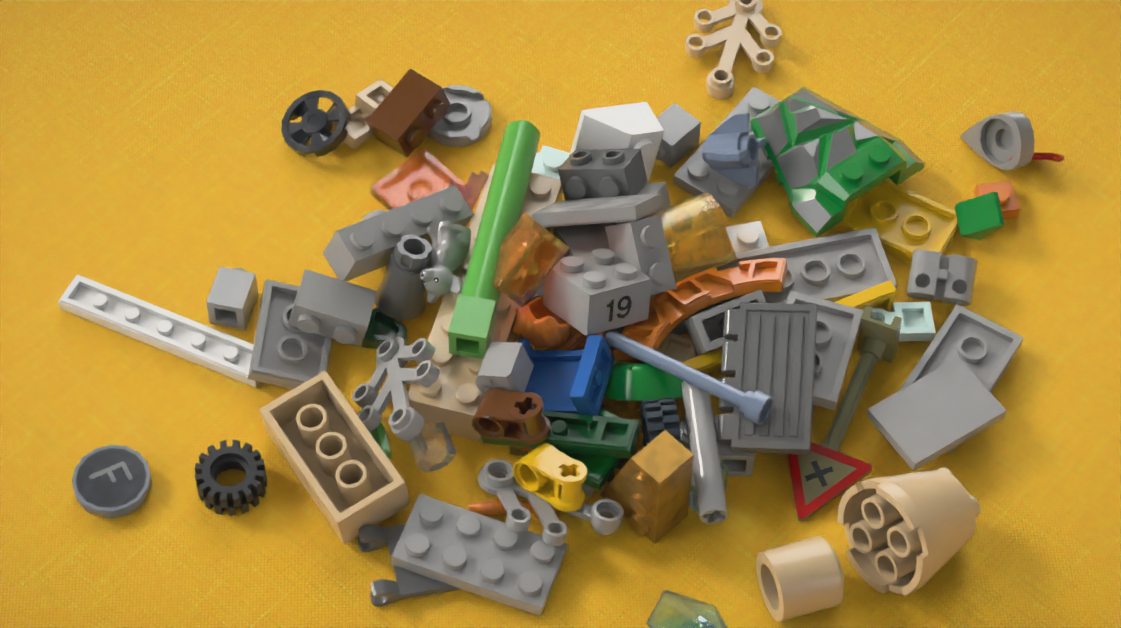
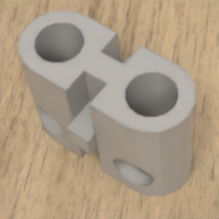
(942, 277)

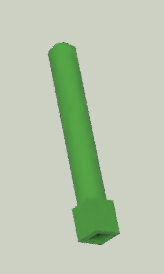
(477, 305)

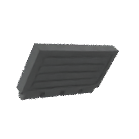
(778, 359)

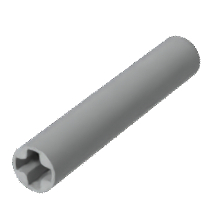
(706, 455)

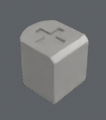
(505, 367)

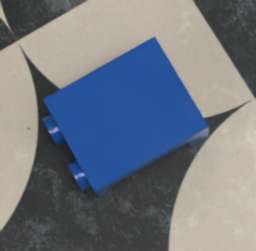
(571, 378)

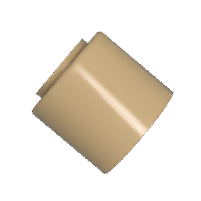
(800, 578)

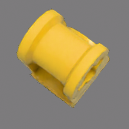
(552, 477)

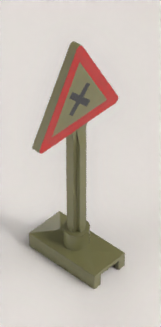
(826, 471)

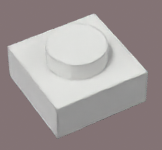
(747, 236)

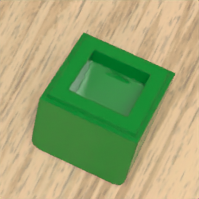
(979, 216)

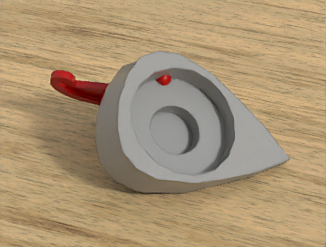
(1006, 141)

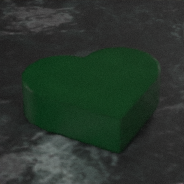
(382, 328)

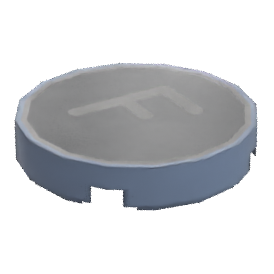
(111, 481)

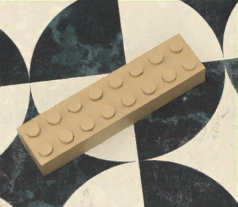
(455, 394)

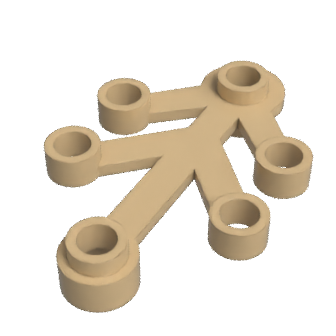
(721, 80)

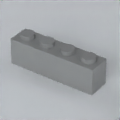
(371, 241)

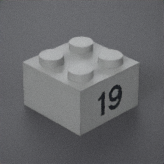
(597, 292)

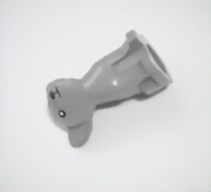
(449, 250)

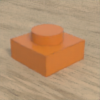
(1007, 197)

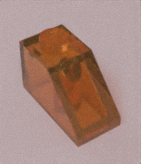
(526, 259)

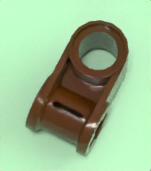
(508, 413)

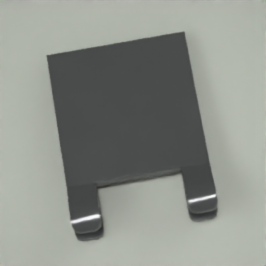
(407, 583)

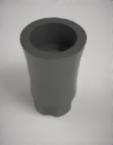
(401, 290)

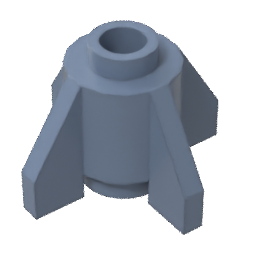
(732, 150)

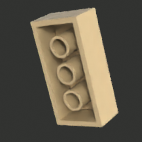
(335, 456)

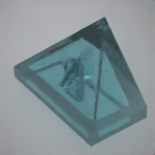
(684, 612)

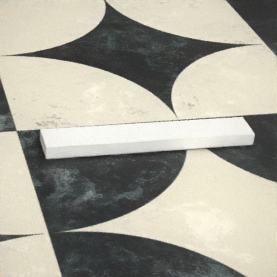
(159, 328)

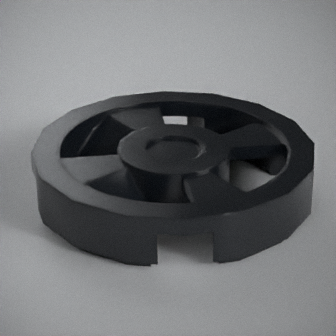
(315, 124)

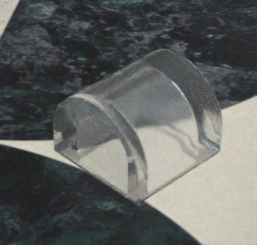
(432, 447)

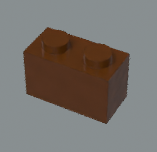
(408, 113)

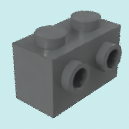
(602, 173)

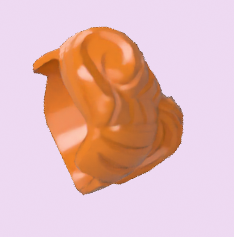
(546, 328)

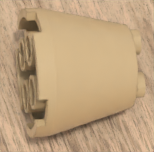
(906, 527)

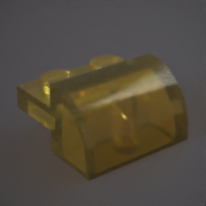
(696, 235)

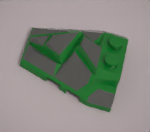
(828, 156)

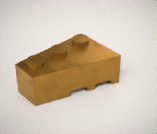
(654, 487)

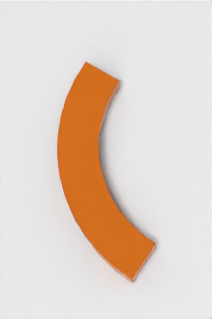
(699, 292)

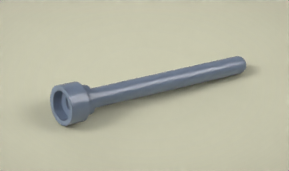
(753, 405)

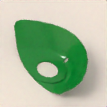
(641, 383)

